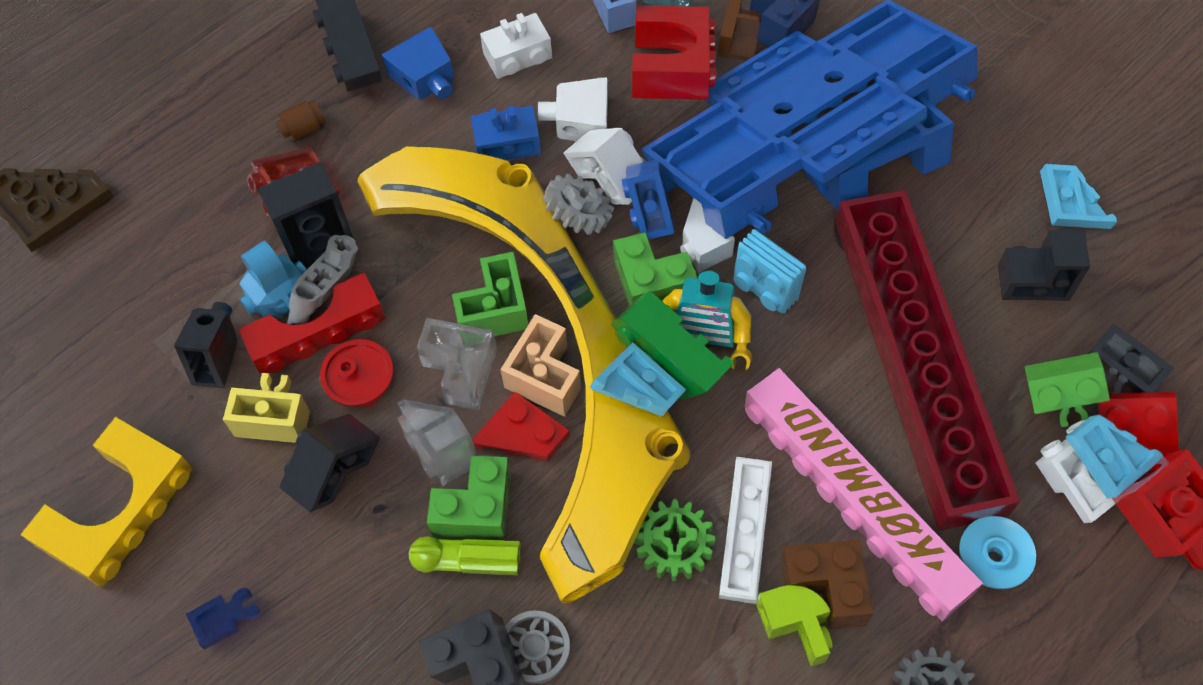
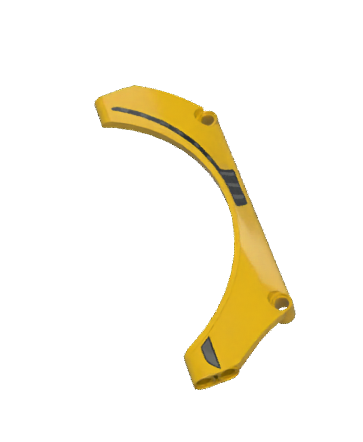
(616, 469)

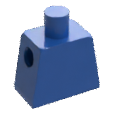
(421, 66)

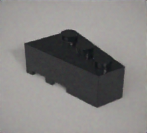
(348, 43)

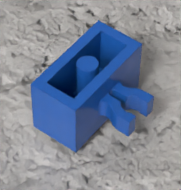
(507, 133)

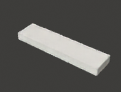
(745, 530)

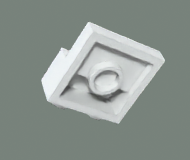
(1069, 475)

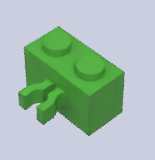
(1067, 384)

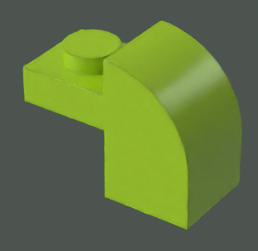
(800, 610)

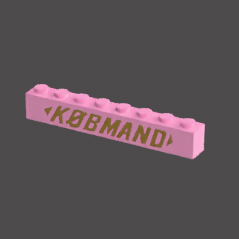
(862, 496)

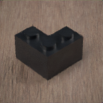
(1046, 271)
(324, 458)
(473, 647)

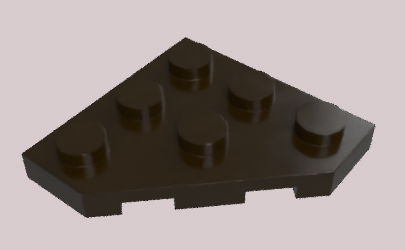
(47, 201)

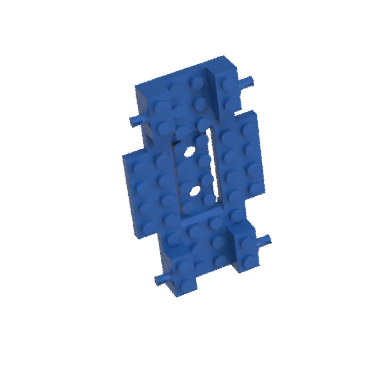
(743, 148)

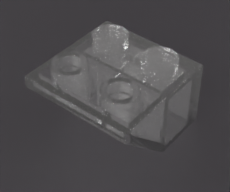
(437, 438)

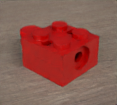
(1168, 507)

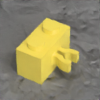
(266, 412)

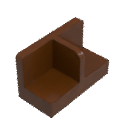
(739, 32)

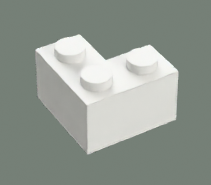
(605, 156)

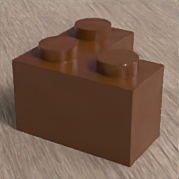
(836, 572)

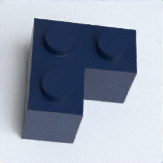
(783, 18)

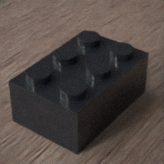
(305, 212)

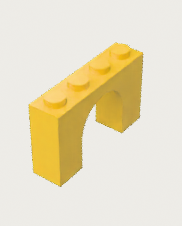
(100, 549)

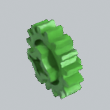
(689, 539)

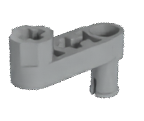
(332, 268)

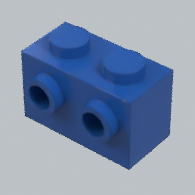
(649, 198)

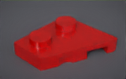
(1145, 416)

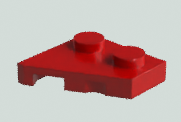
(522, 430)

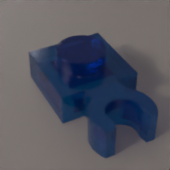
(217, 619)

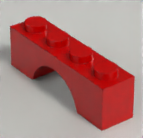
(279, 344)

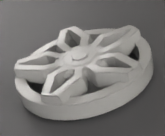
(535, 645)

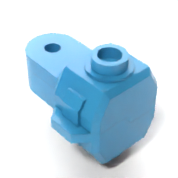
(268, 281)

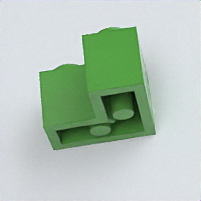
(642, 273)
(497, 305)
(473, 512)

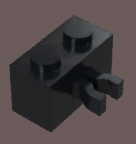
(1130, 362)

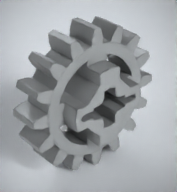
(578, 204)

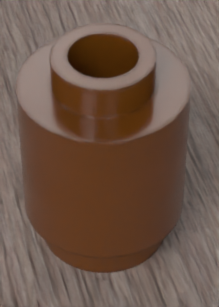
(300, 120)

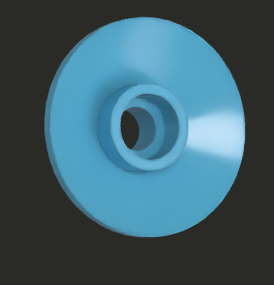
(1008, 541)

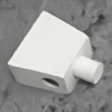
(577, 108)

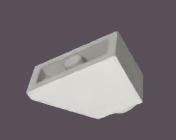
(702, 242)

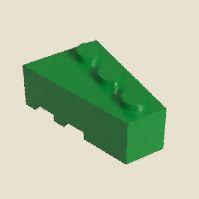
(661, 337)

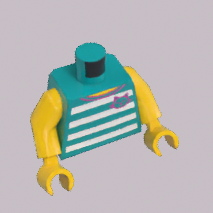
(714, 312)

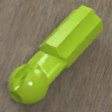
(466, 556)

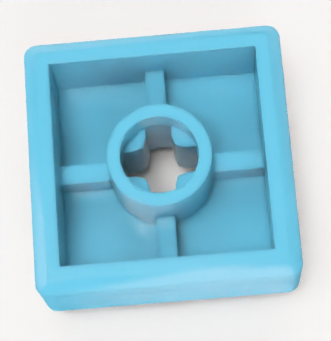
(768, 272)

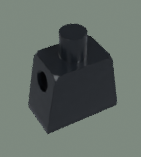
(207, 345)

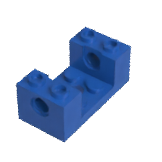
(925, 144)

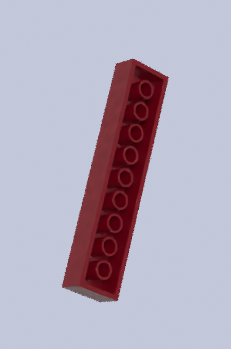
(925, 362)

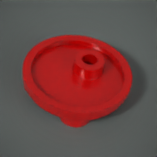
(356, 373)

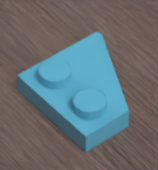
(1071, 199)
(639, 382)
(1111, 454)

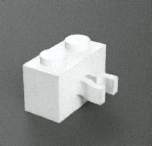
(516, 45)

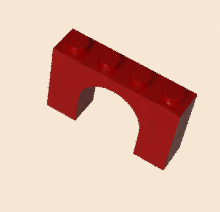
(678, 74)

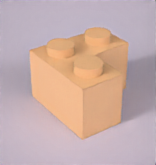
(536, 367)

